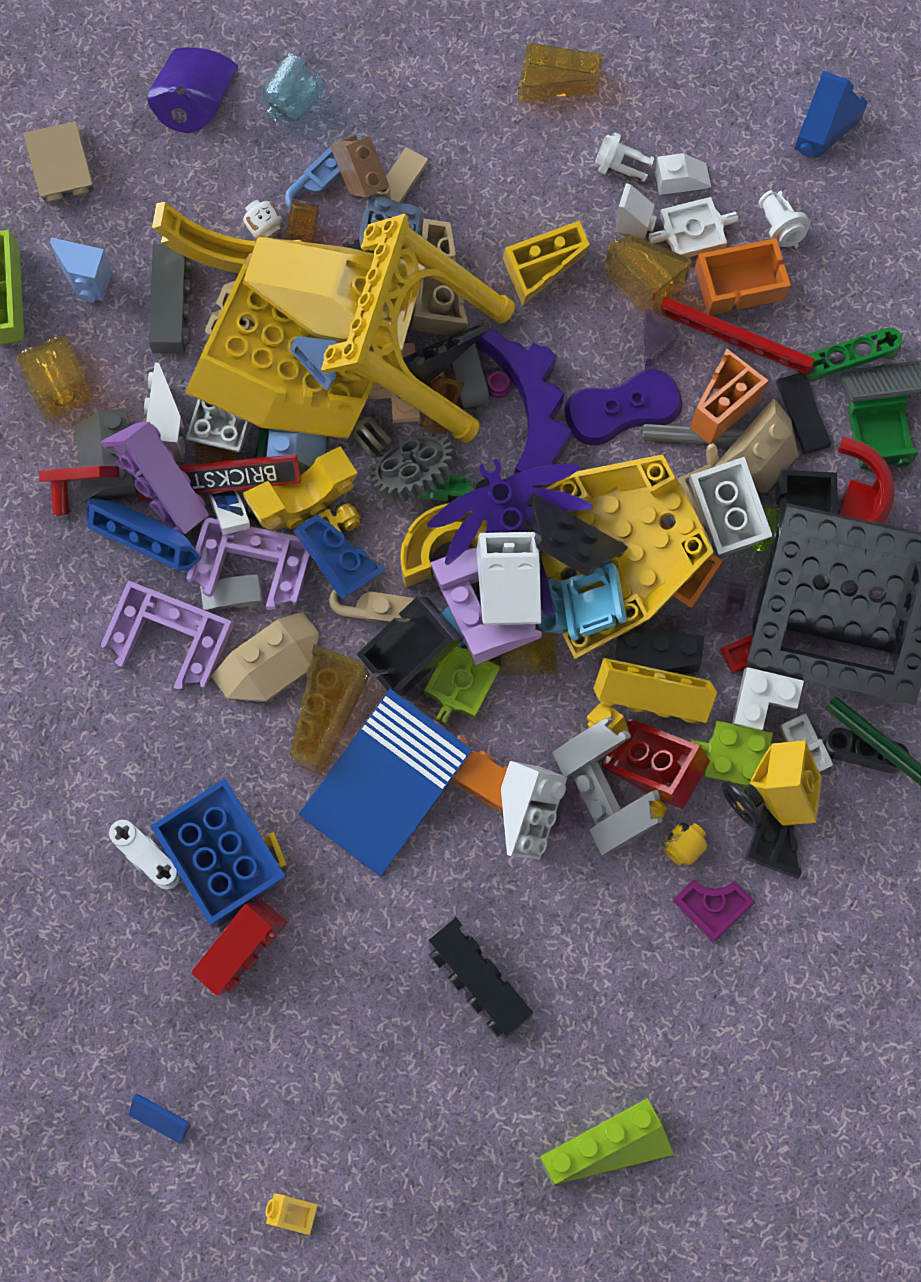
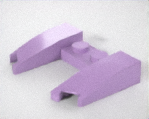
(257, 543)
(142, 603)
(481, 640)

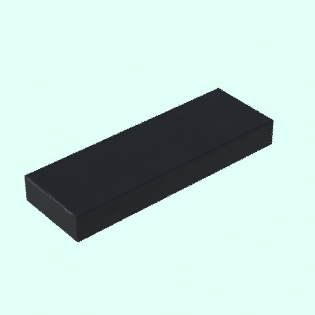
(803, 413)

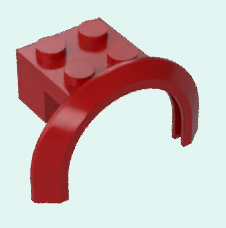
(862, 500)

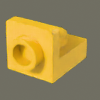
(291, 1213)

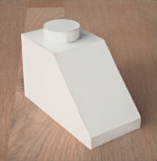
(680, 174)
(635, 214)

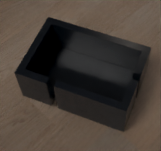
(807, 490)
(411, 646)

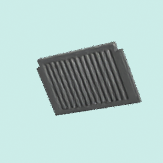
(882, 381)

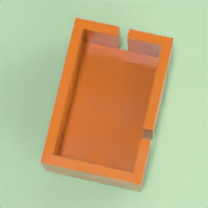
(742, 276)

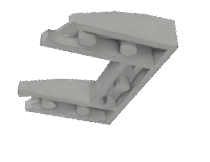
(613, 825)

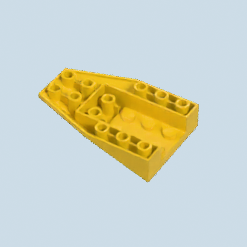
(320, 286)

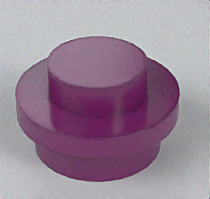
(498, 384)

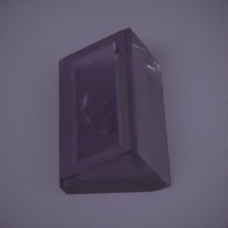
(569, 810)

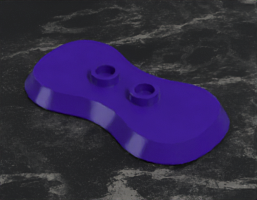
(604, 413)

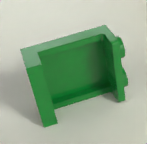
(883, 428)

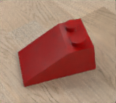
(659, 763)

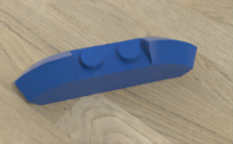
(141, 534)

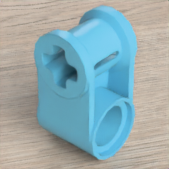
(558, 623)

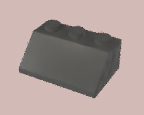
(92, 453)

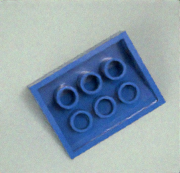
(218, 853)

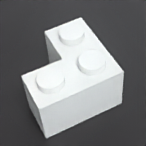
(763, 689)

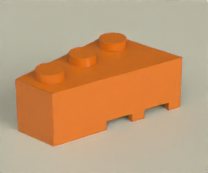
(727, 397)

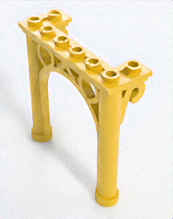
(360, 354)

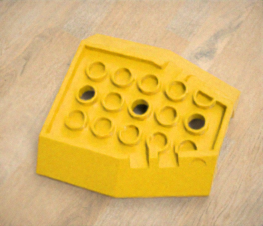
(262, 380)
(630, 506)

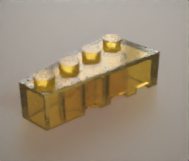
(327, 704)

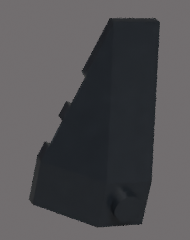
(434, 359)

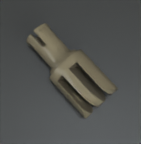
(364, 427)

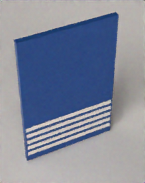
(385, 782)

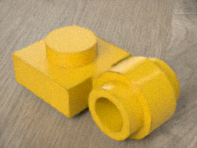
(346, 517)

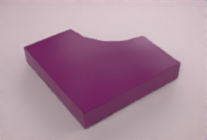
(712, 908)

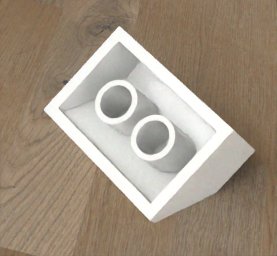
(730, 507)

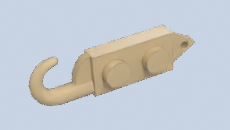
(372, 607)

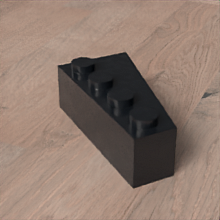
(478, 979)

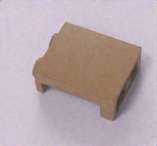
(359, 165)

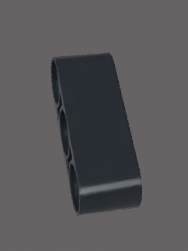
(852, 754)

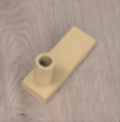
(404, 175)

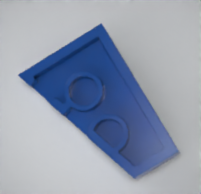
(336, 557)

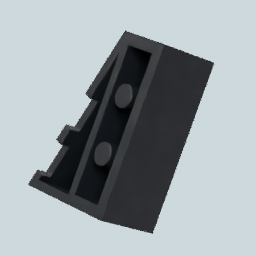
(660, 650)

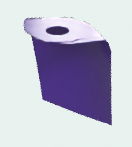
(205, 79)

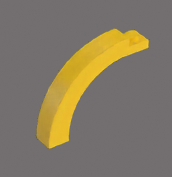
(200, 243)

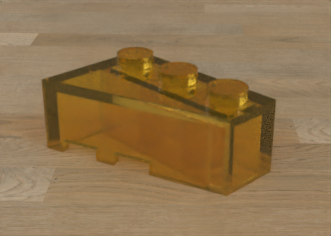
(558, 72)

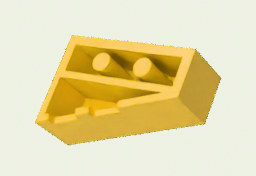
(544, 258)

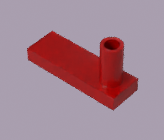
(59, 482)

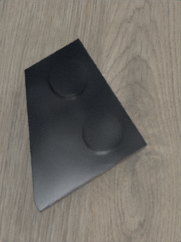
(774, 846)

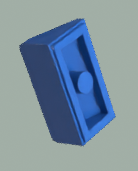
(159, 1118)

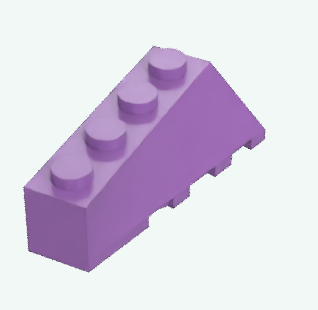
(157, 475)

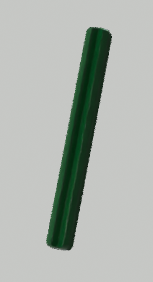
(875, 738)

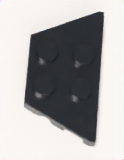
(570, 538)

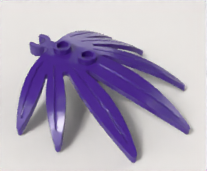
(506, 510)

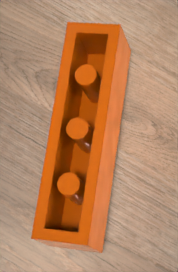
(481, 777)

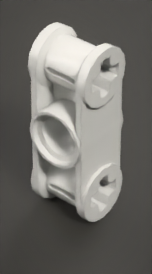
(144, 854)

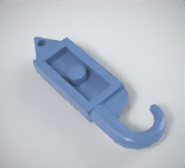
(316, 177)

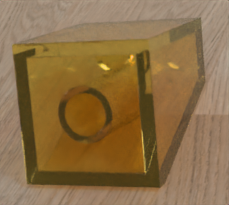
(645, 271)
(54, 377)

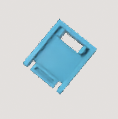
(596, 608)

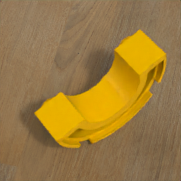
(291, 504)
(422, 542)

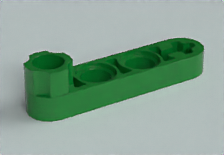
(852, 359)

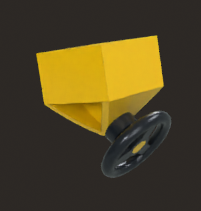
(784, 782)

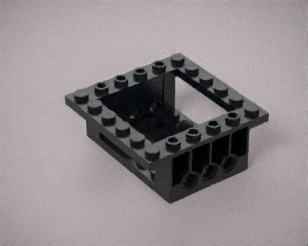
(843, 549)

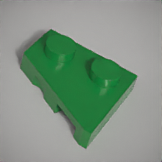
(454, 487)

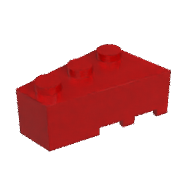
(239, 947)

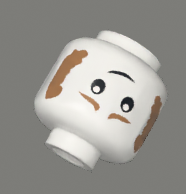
(262, 219)

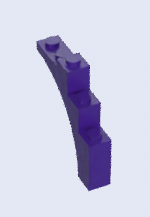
(541, 400)

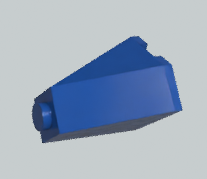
(830, 115)

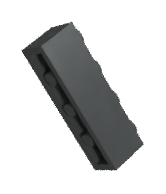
(168, 300)

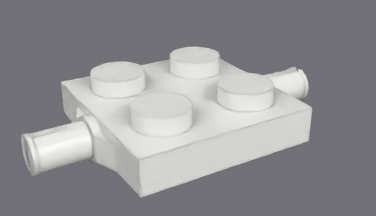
(693, 227)

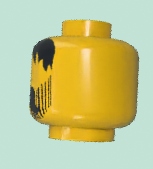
(685, 843)

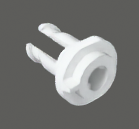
(612, 153)
(787, 225)

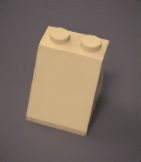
(59, 161)

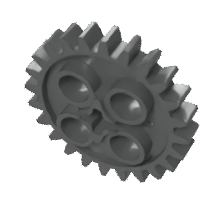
(413, 466)

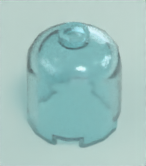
(291, 89)

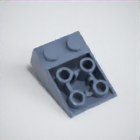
(382, 208)

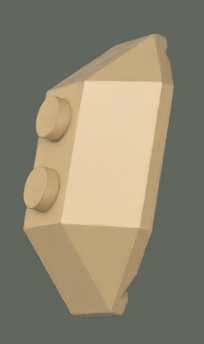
(766, 445)
(268, 660)

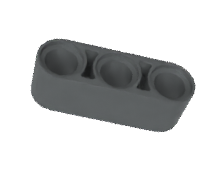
(469, 371)

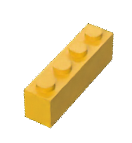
(654, 691)

